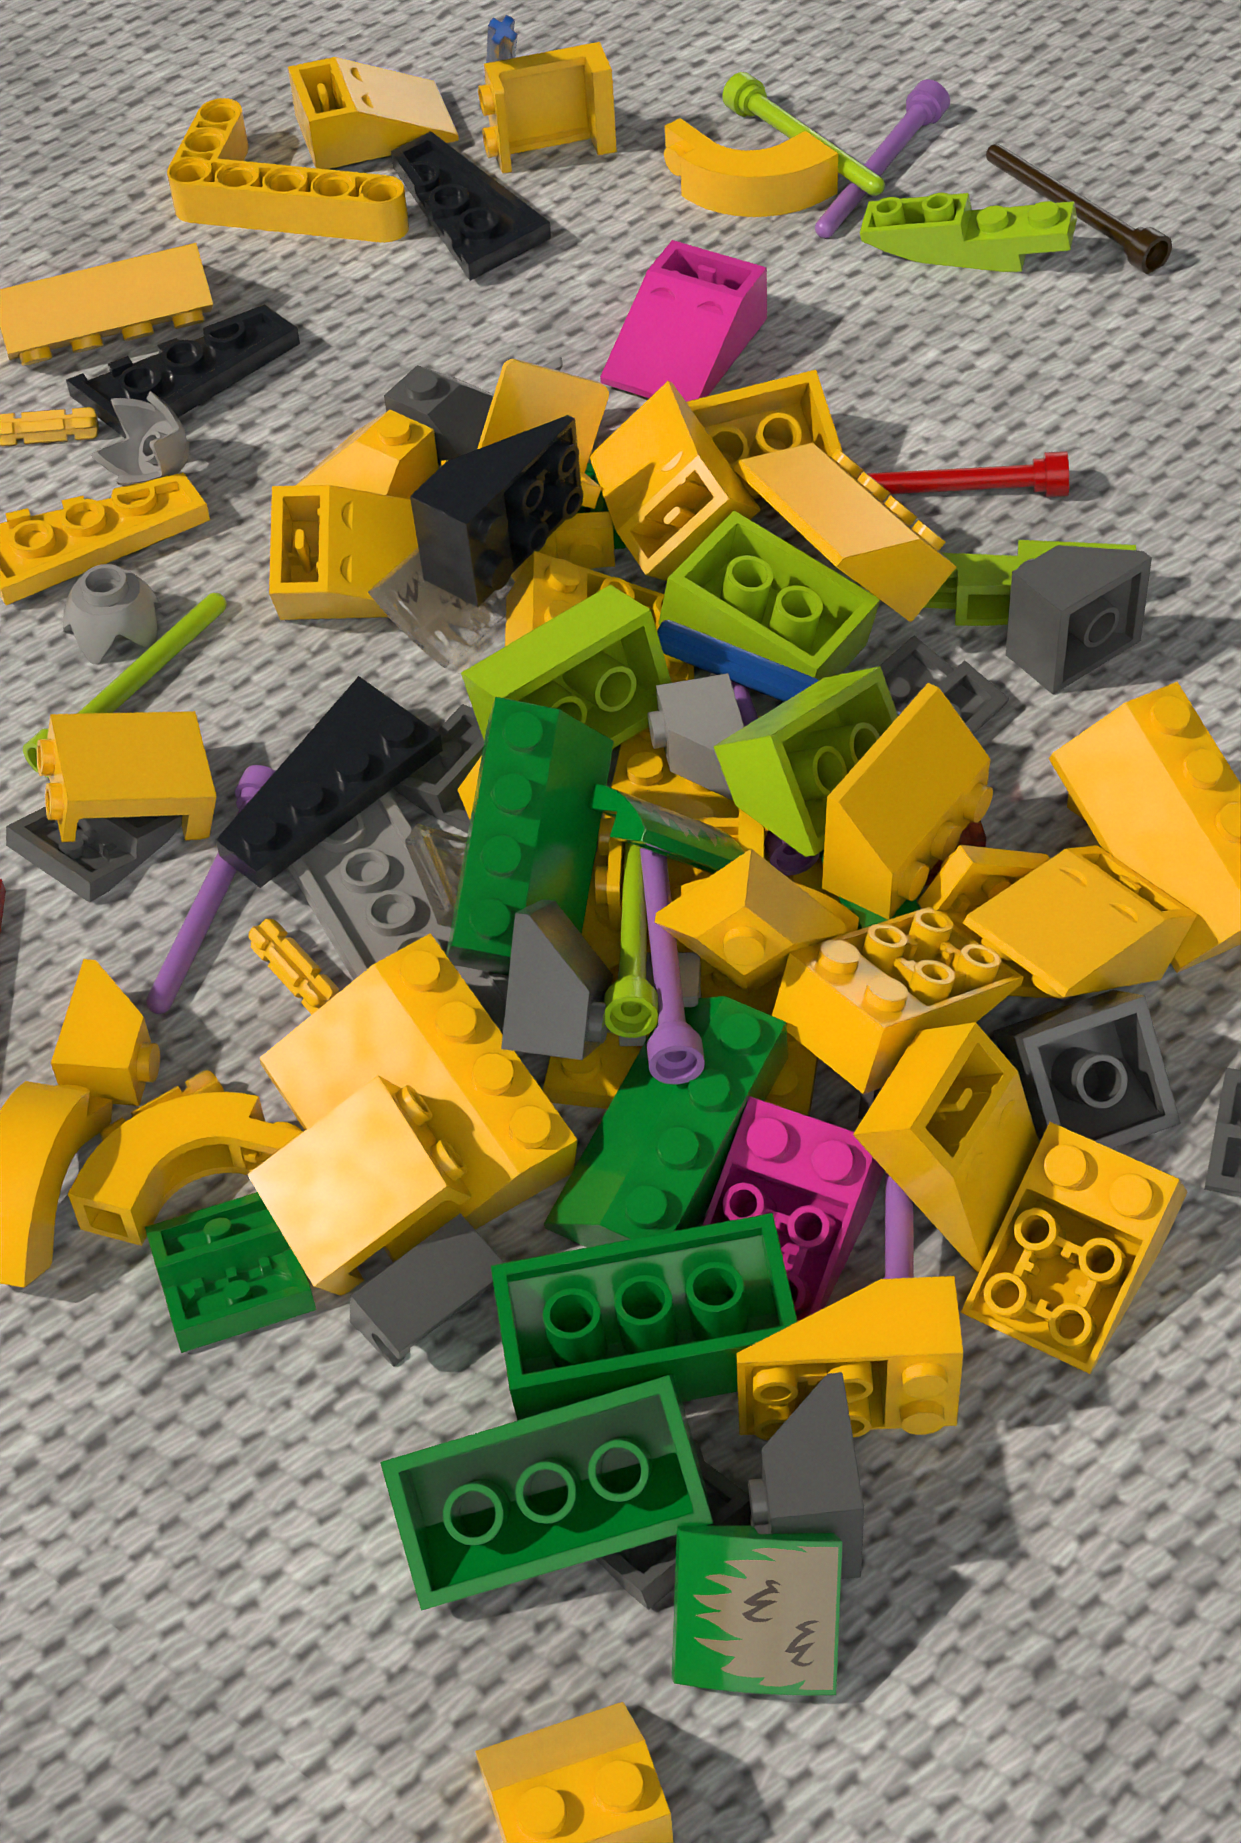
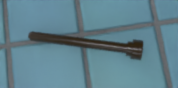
(1144, 247)

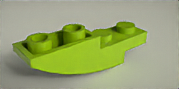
(949, 233)
(982, 582)

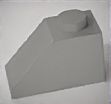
(690, 722)

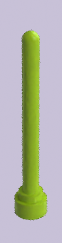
(748, 97)
(145, 666)
(632, 1000)

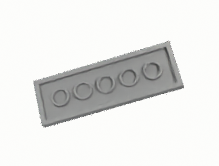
(374, 901)

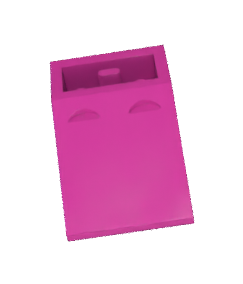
(687, 322)
(812, 1182)

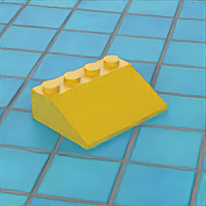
(426, 1029)

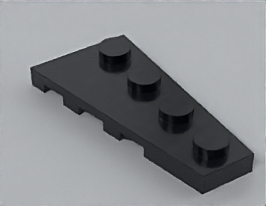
(467, 207)
(190, 370)
(332, 776)

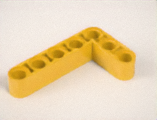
(221, 189)

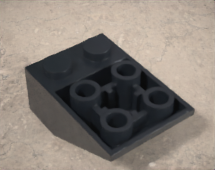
(496, 508)

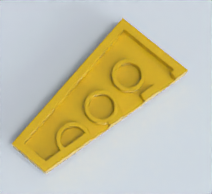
(89, 533)

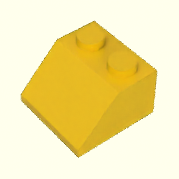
(577, 1783)

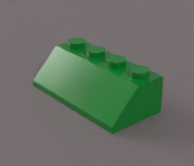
(527, 828)
(667, 1143)
(641, 1312)
(547, 1492)

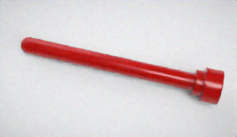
(1044, 475)

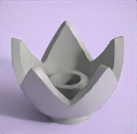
(153, 442)
(110, 604)

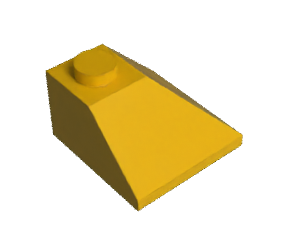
(382, 457)
(748, 921)

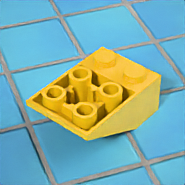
(363, 111)
(666, 483)
(334, 548)
(555, 585)
(1084, 924)
(873, 989)
(954, 1134)
(1074, 1247)
(891, 1343)

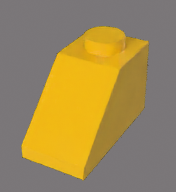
(104, 1041)

